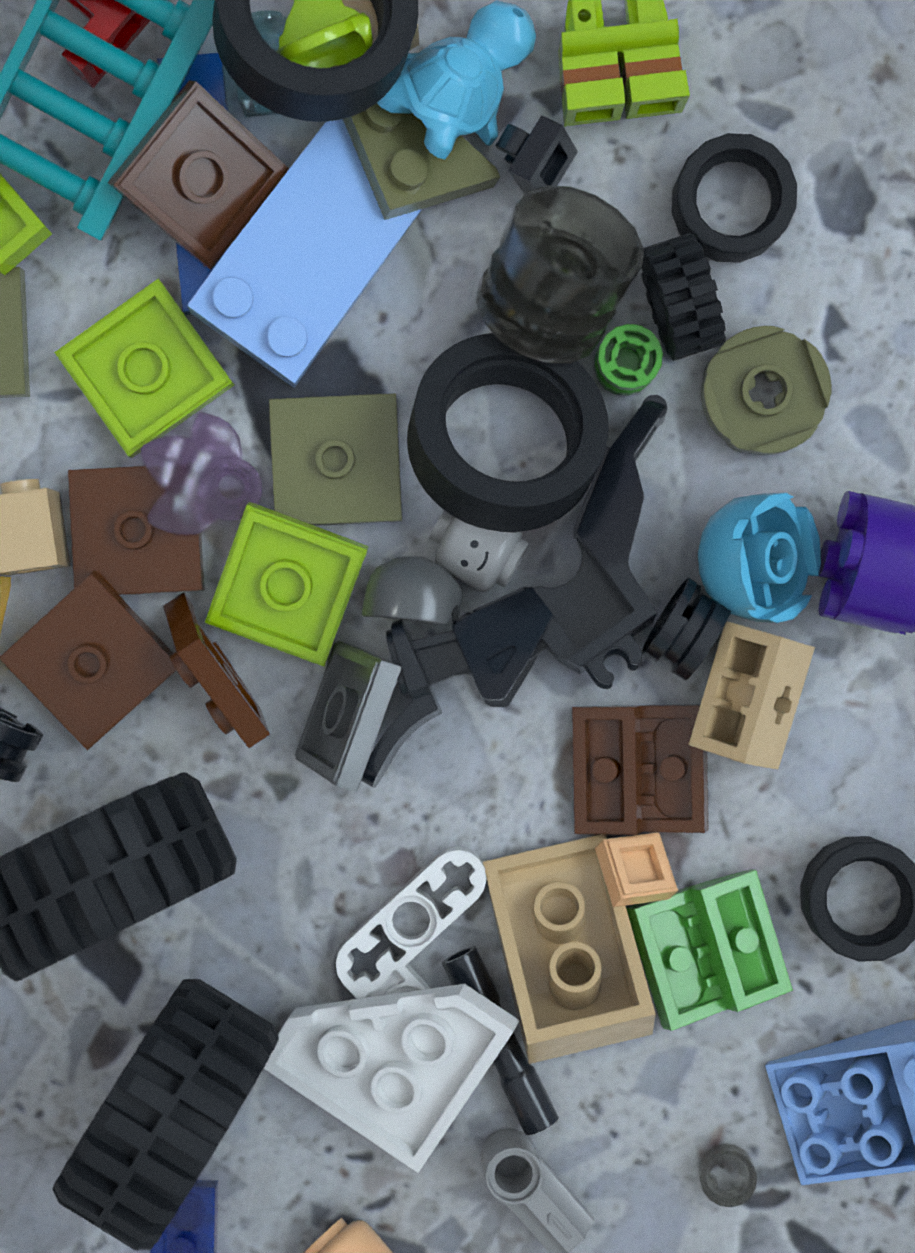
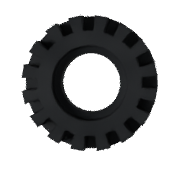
(683, 296)

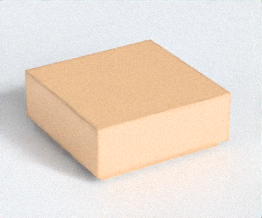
(636, 869)

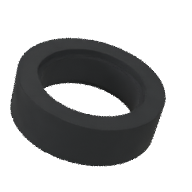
(310, 91)
(484, 499)

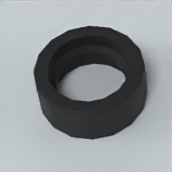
(768, 162)
(813, 898)

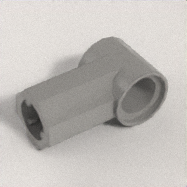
(535, 1193)

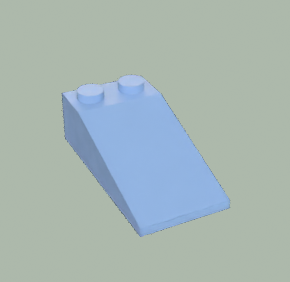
(301, 259)

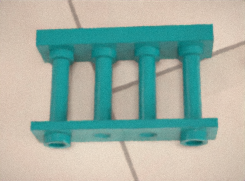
(152, 82)

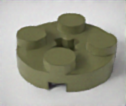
(781, 358)

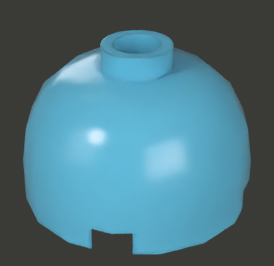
(760, 557)

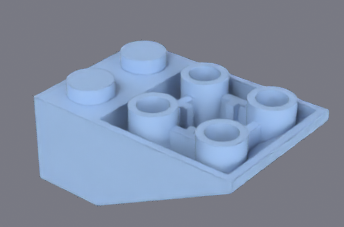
(850, 1105)

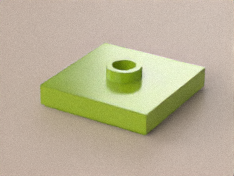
(144, 368)
(286, 583)

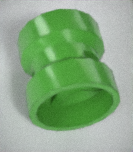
(618, 367)

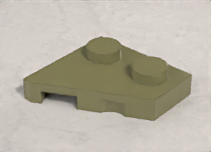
(405, 172)

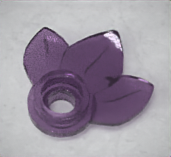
(192, 474)

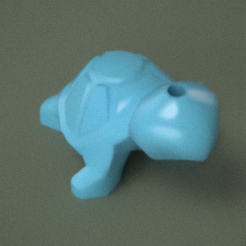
(459, 79)

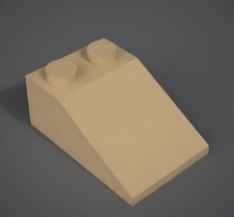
(567, 951)

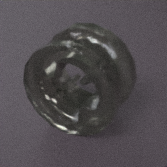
(745, 1167)

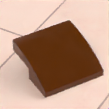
(638, 770)

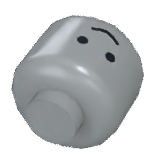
(477, 554)

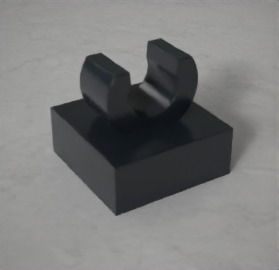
(539, 156)

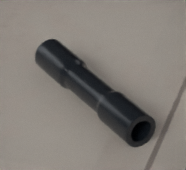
(517, 1076)

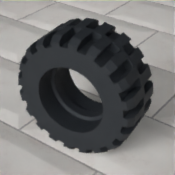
(108, 872)
(166, 1114)

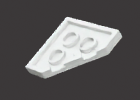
(393, 1062)

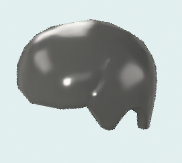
(412, 591)

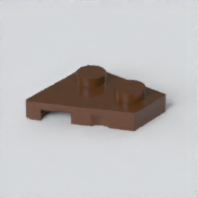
(205, 663)

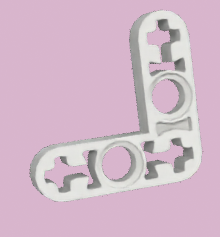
(394, 972)

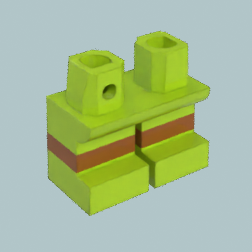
(647, 56)

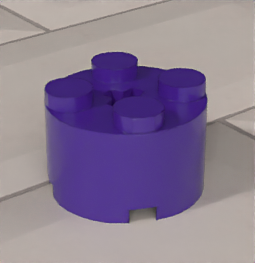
(871, 565)

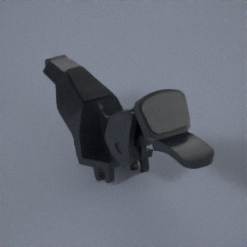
(575, 622)

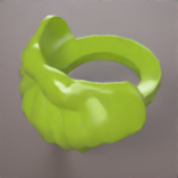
(324, 34)

